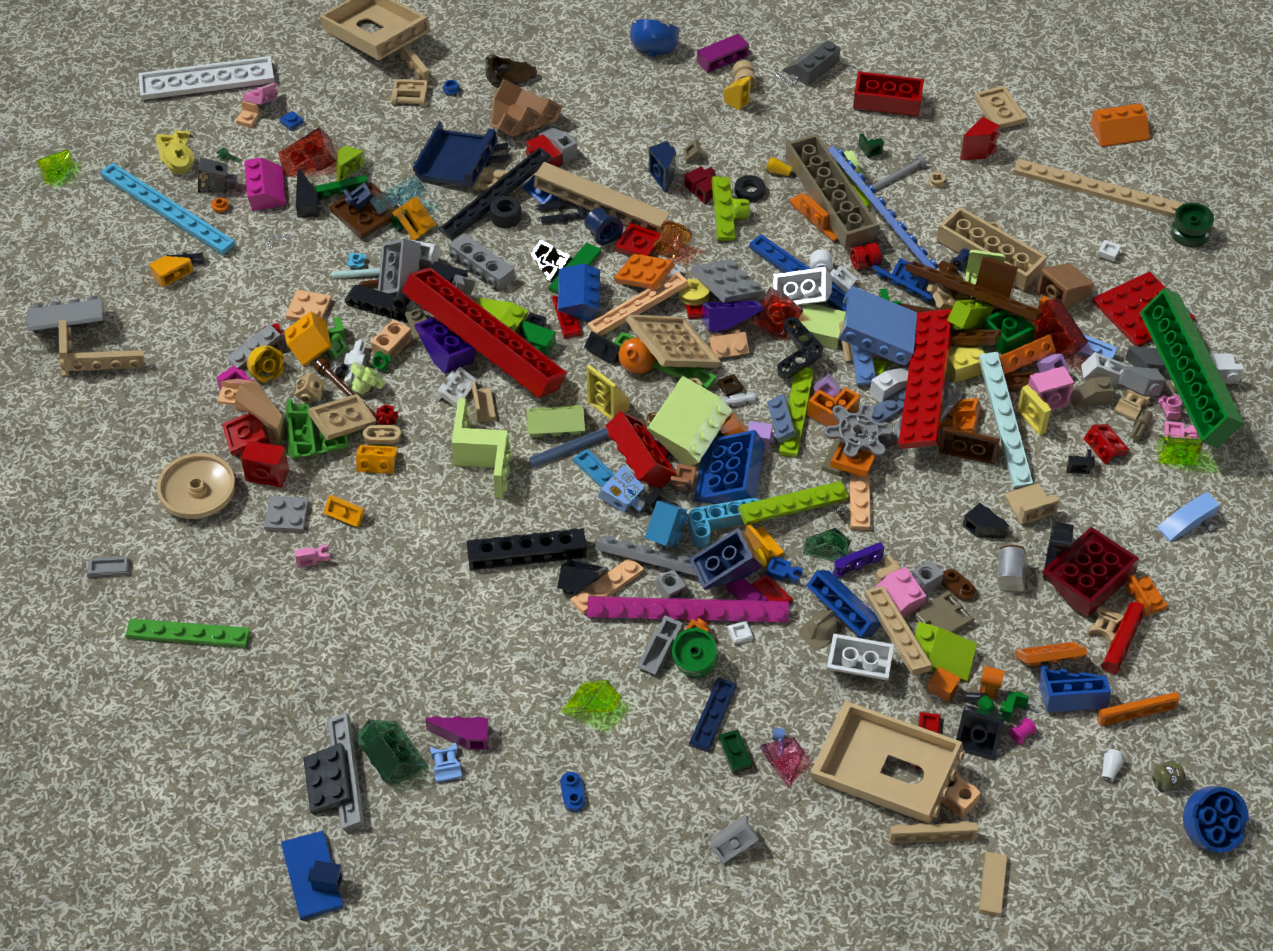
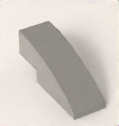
(660, 645)

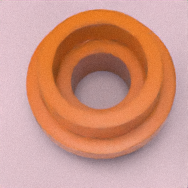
(220, 205)

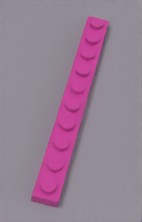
(688, 609)

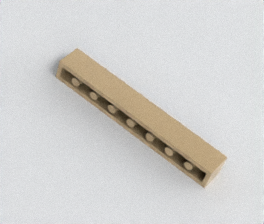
(593, 196)

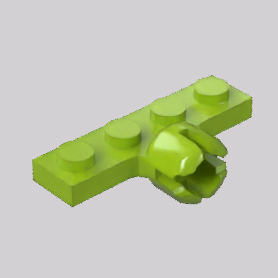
(727, 209)

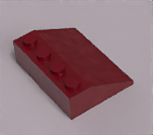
(1090, 571)

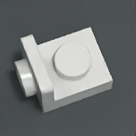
(842, 278)

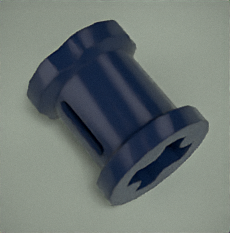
(961, 259)

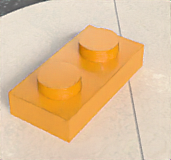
(344, 510)

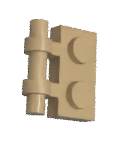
(488, 178)
(942, 296)

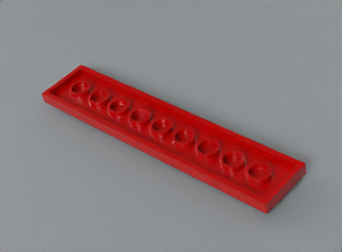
(926, 380)

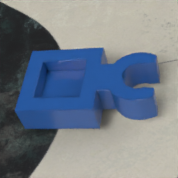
(781, 568)

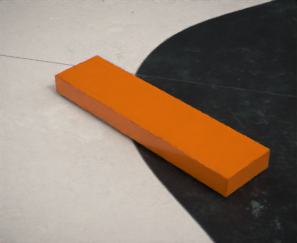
(1138, 709)

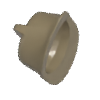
(820, 629)

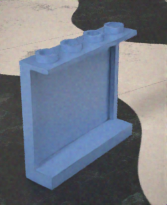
(879, 326)

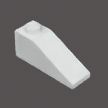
(1102, 366)
(889, 383)

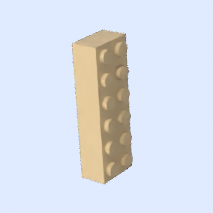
(973, 233)

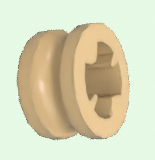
(939, 177)

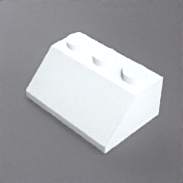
(805, 285)
(860, 656)

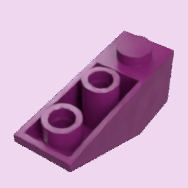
(465, 732)

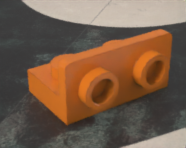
(1145, 592)

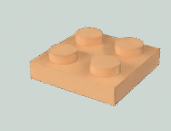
(307, 301)

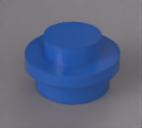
(451, 87)

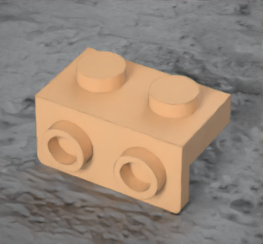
(729, 345)

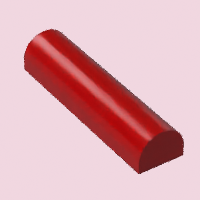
(1123, 638)

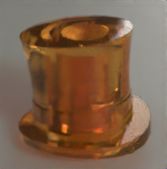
(672, 238)

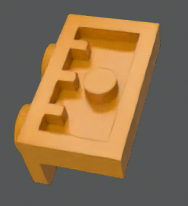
(376, 459)

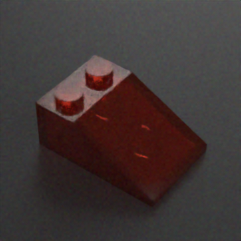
(309, 154)

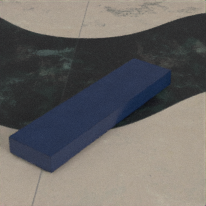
(713, 714)

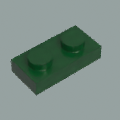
(735, 751)

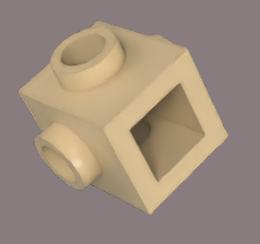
(309, 388)

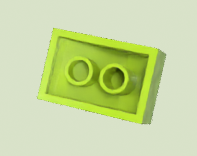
(506, 312)
(946, 649)

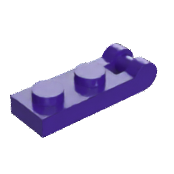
(858, 560)

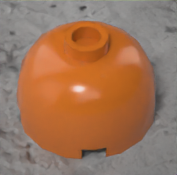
(635, 356)

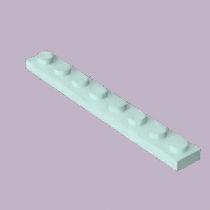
(1005, 420)

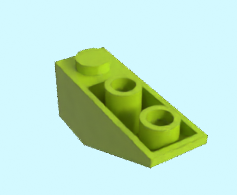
(348, 161)

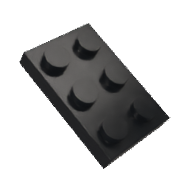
(327, 779)

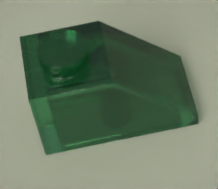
(827, 545)

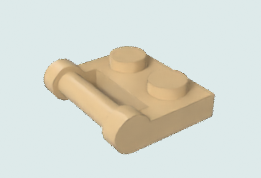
(409, 88)

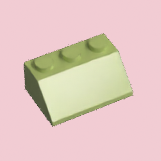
(555, 420)

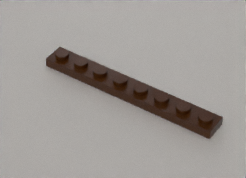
(969, 289)

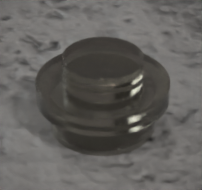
(842, 510)

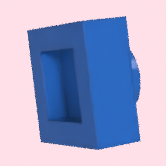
(291, 120)

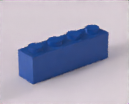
(844, 603)

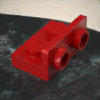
(1105, 442)

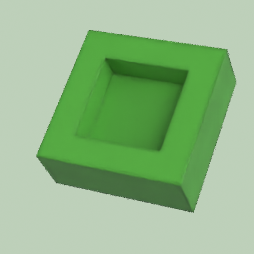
(338, 346)

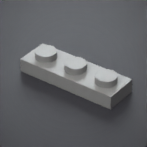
(266, 336)

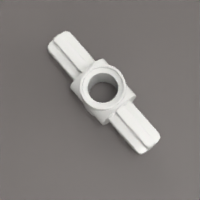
(356, 355)

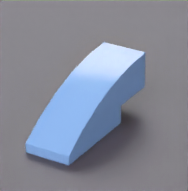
(1189, 516)

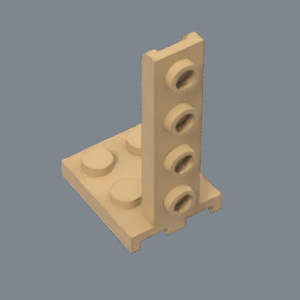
(93, 360)

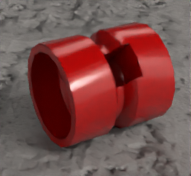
(869, 255)

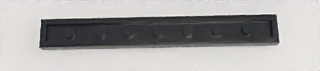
(502, 187)

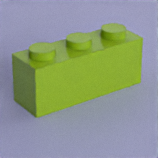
(969, 314)

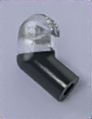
(339, 370)

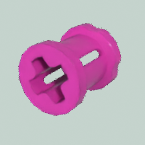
(1022, 731)

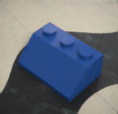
(579, 291)

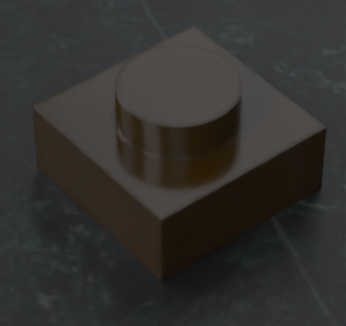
(730, 385)

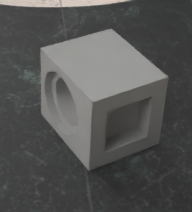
(928, 576)
(670, 585)

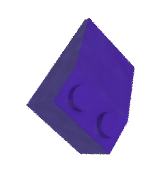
(722, 316)
(444, 347)

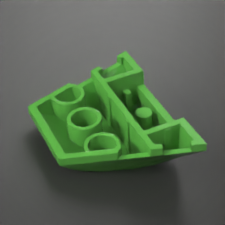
(304, 436)

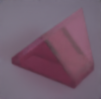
(784, 757)

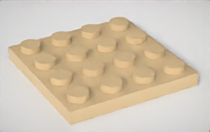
(673, 341)

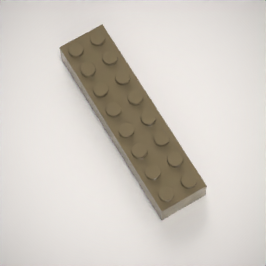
(831, 190)

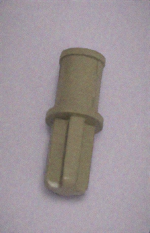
(1141, 424)

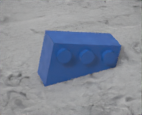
(1072, 691)

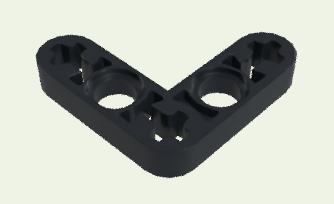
(804, 351)

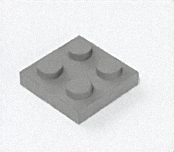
(286, 514)

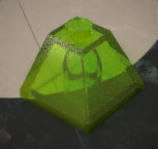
(593, 698)

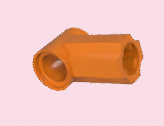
(991, 681)

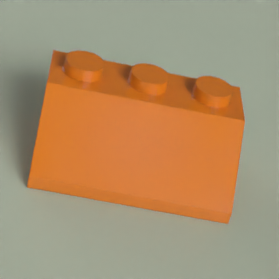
(1120, 125)

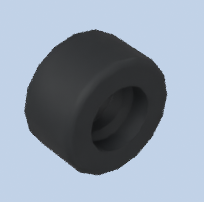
(505, 219)

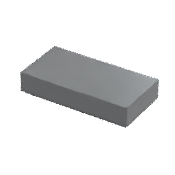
(108, 567)

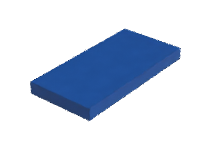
(300, 856)

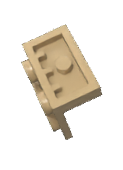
(1031, 503)

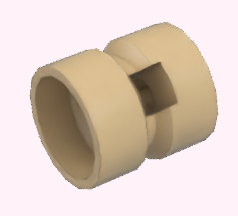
(743, 69)

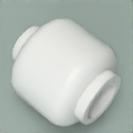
(820, 259)

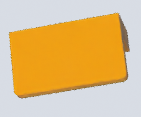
(761, 539)

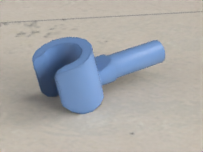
(778, 734)

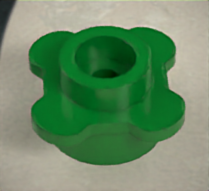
(376, 362)

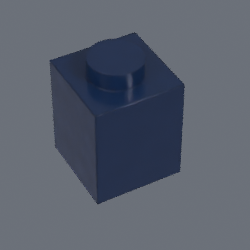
(326, 877)

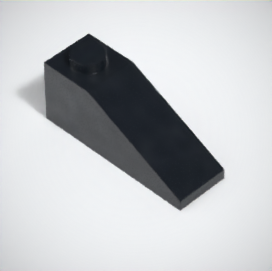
(306, 197)

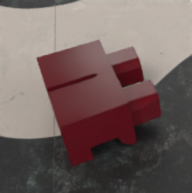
(700, 183)

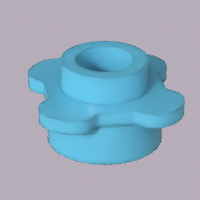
(356, 260)

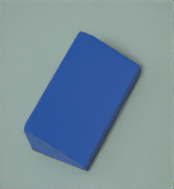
(540, 195)

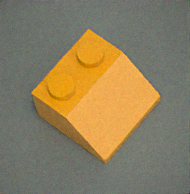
(308, 338)

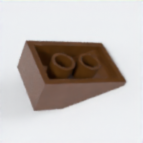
(997, 278)

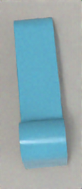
(714, 517)

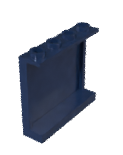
(454, 156)

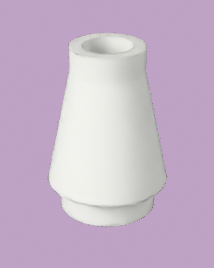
(1112, 763)

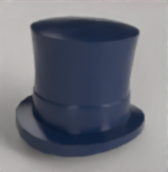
(604, 227)

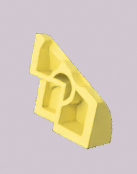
(164, 140)

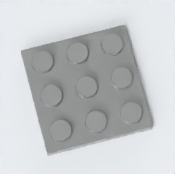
(727, 280)

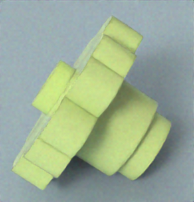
(365, 378)

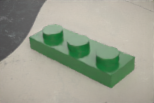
(325, 190)

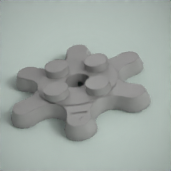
(861, 421)

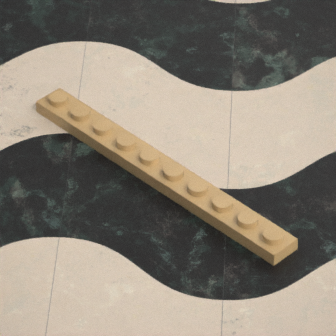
(1096, 188)

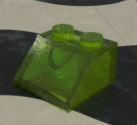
(1178, 449)

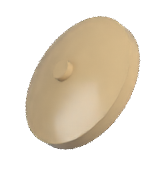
(196, 486)

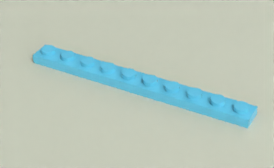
(168, 208)

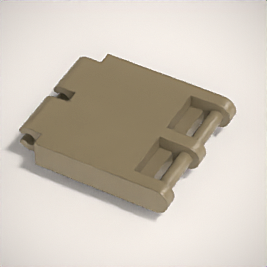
(943, 614)

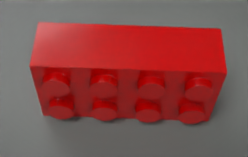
(888, 93)
(640, 450)

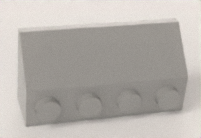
(74, 313)

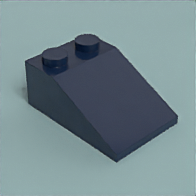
(726, 560)

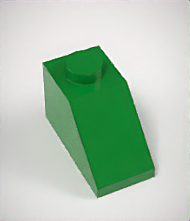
(538, 336)

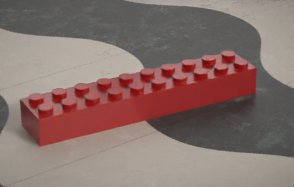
(484, 332)

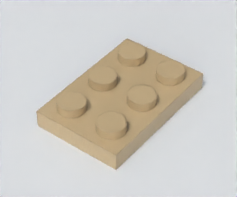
(1000, 107)
(342, 416)

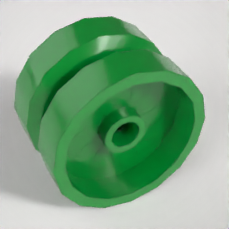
(695, 641)

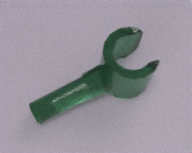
(223, 153)

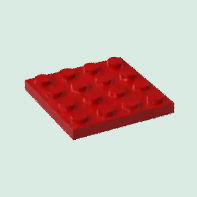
(1126, 301)

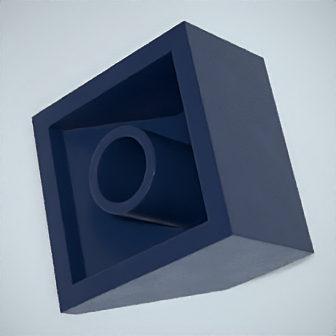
(662, 164)

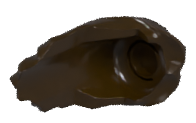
(505, 68)

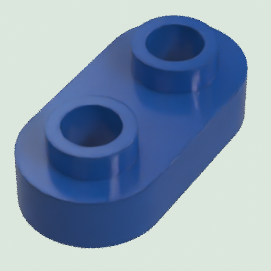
(572, 790)

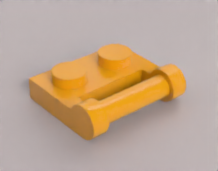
(417, 215)

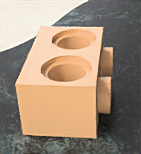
(392, 339)
(958, 789)

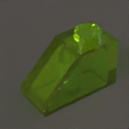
(54, 166)

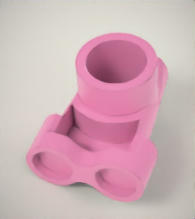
(1171, 406)

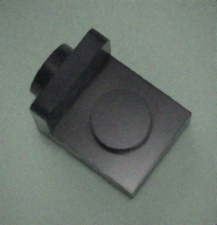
(1079, 464)

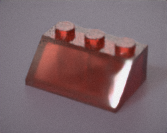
(1061, 326)

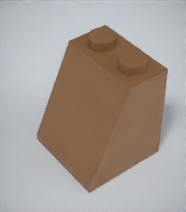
(1064, 283)

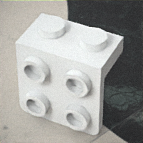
(1228, 370)

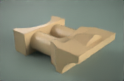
(1128, 407)
(1106, 616)

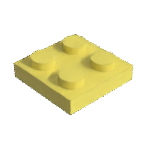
(1033, 409)

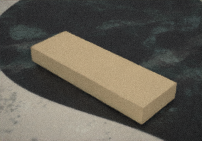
(992, 884)

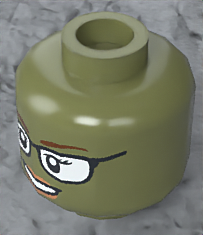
(1168, 776)

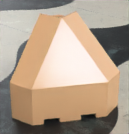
(249, 397)

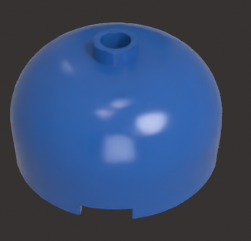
(654, 37)
(1215, 818)

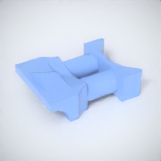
(449, 769)

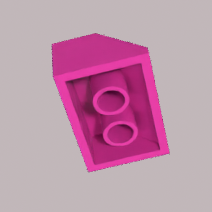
(264, 184)

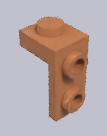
(684, 479)

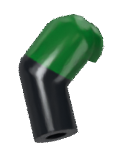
(981, 699)

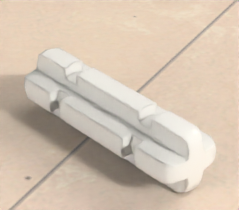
(740, 399)

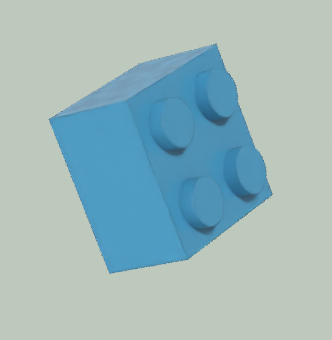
(666, 524)

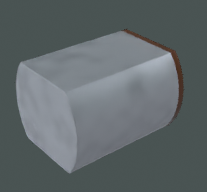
(1012, 569)

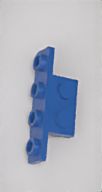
(901, 276)

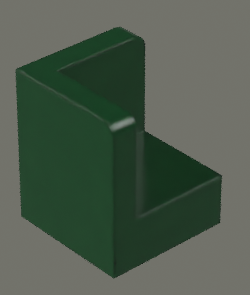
(870, 147)

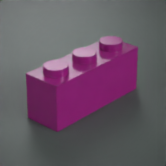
(722, 53)

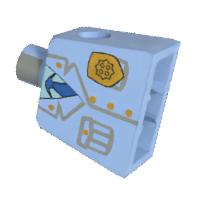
(623, 491)

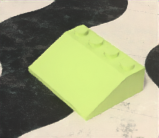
(689, 421)

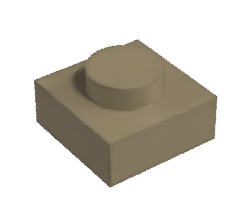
(692, 151)

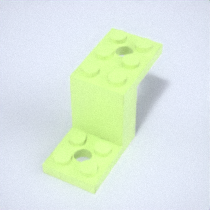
(481, 448)

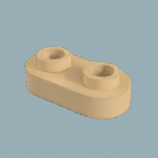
(382, 434)

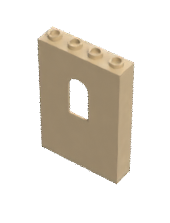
(399, 24)
(859, 748)

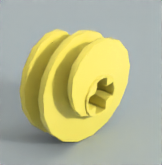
(178, 158)
(695, 293)

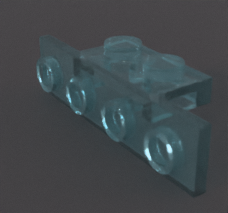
(397, 195)

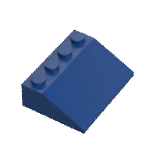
(730, 468)

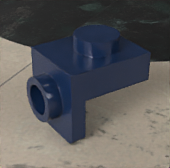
(359, 196)

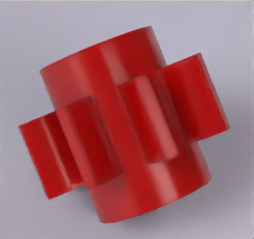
(386, 415)

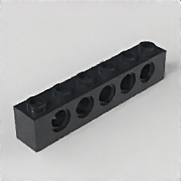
(526, 549)

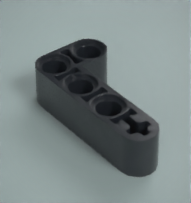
(380, 302)

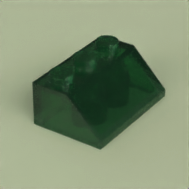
(390, 750)

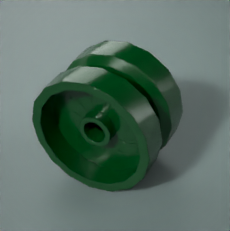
(1192, 224)

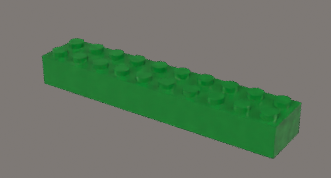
(1191, 368)

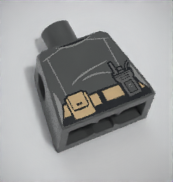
(214, 176)

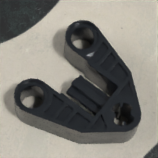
(1059, 540)

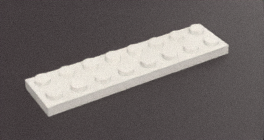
(206, 78)

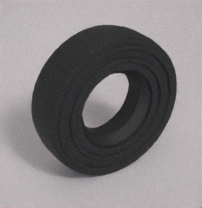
(749, 180)

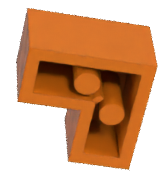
(822, 404)

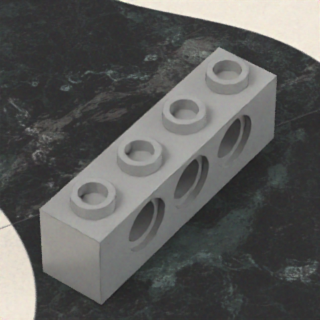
(481, 262)

